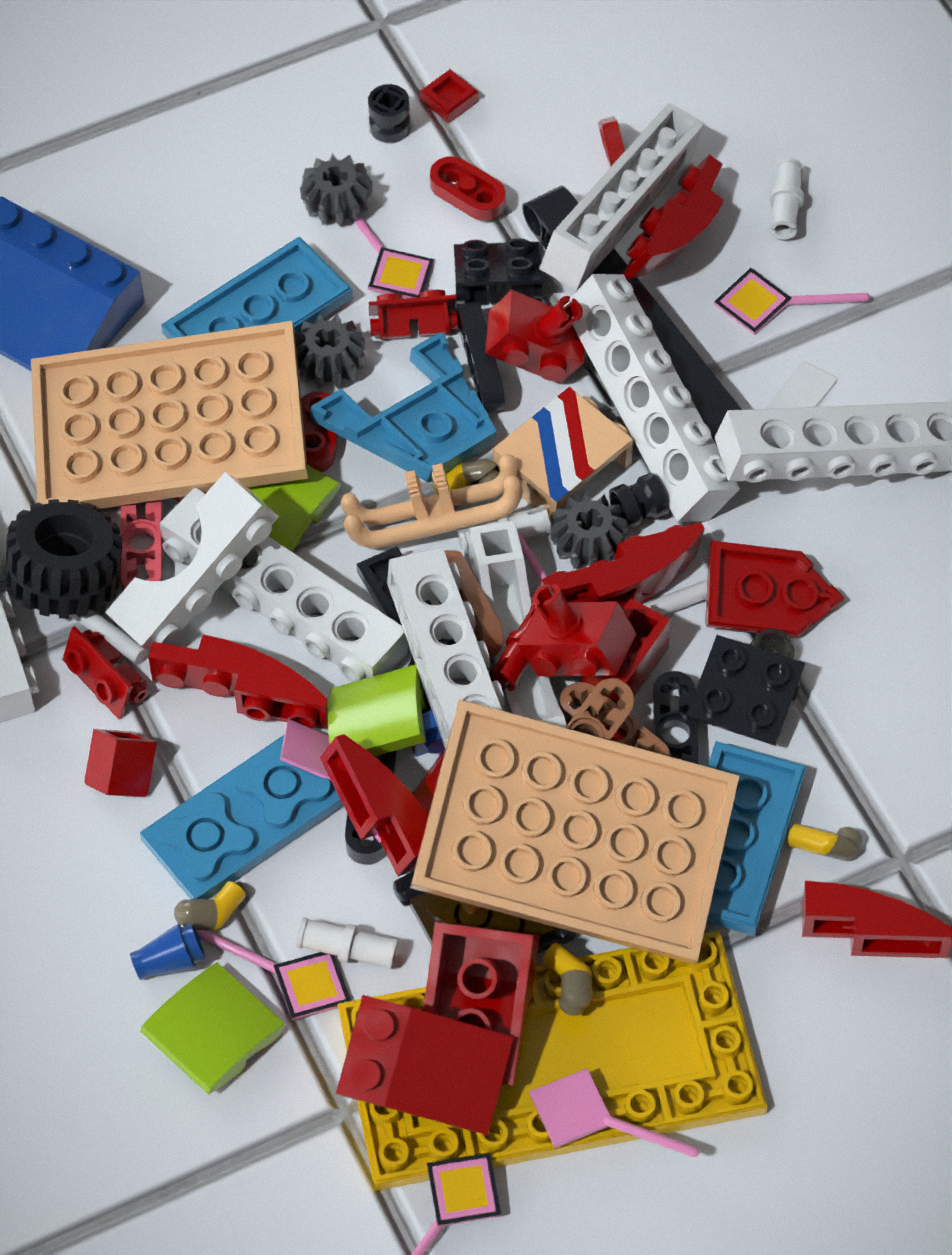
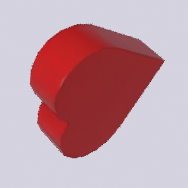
(611, 139)

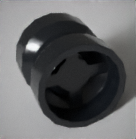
(389, 113)
(640, 500)

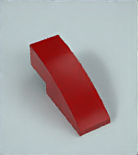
(376, 801)
(872, 921)

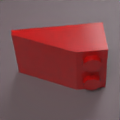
(483, 980)
(425, 1065)

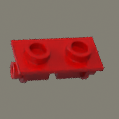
(428, 310)
(93, 660)

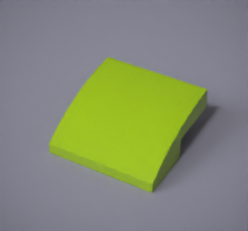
(297, 504)
(379, 711)
(212, 1028)

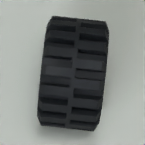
(63, 558)

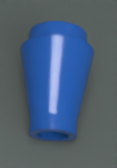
(170, 952)

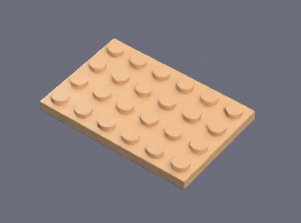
(168, 417)
(576, 832)

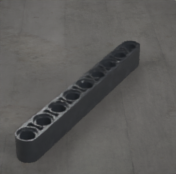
(706, 391)

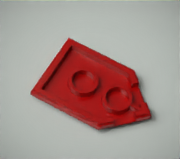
(764, 589)

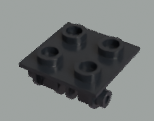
(497, 264)
(746, 690)

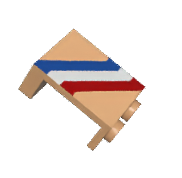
(563, 449)

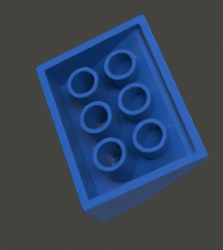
(58, 290)

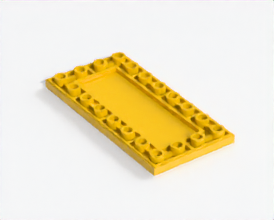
(655, 1038)

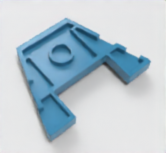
(424, 429)

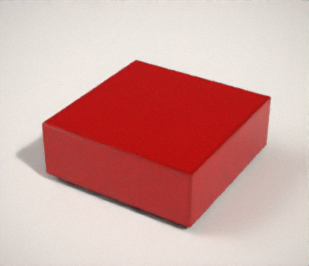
(449, 96)

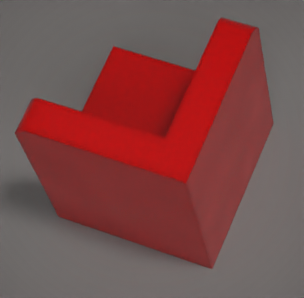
(120, 763)

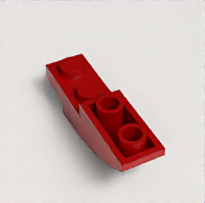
(677, 222)
(638, 570)
(259, 682)

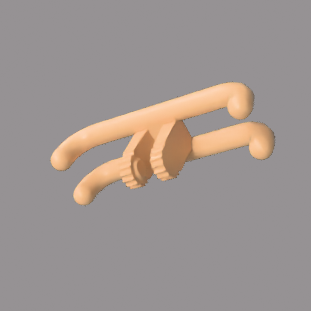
(435, 512)

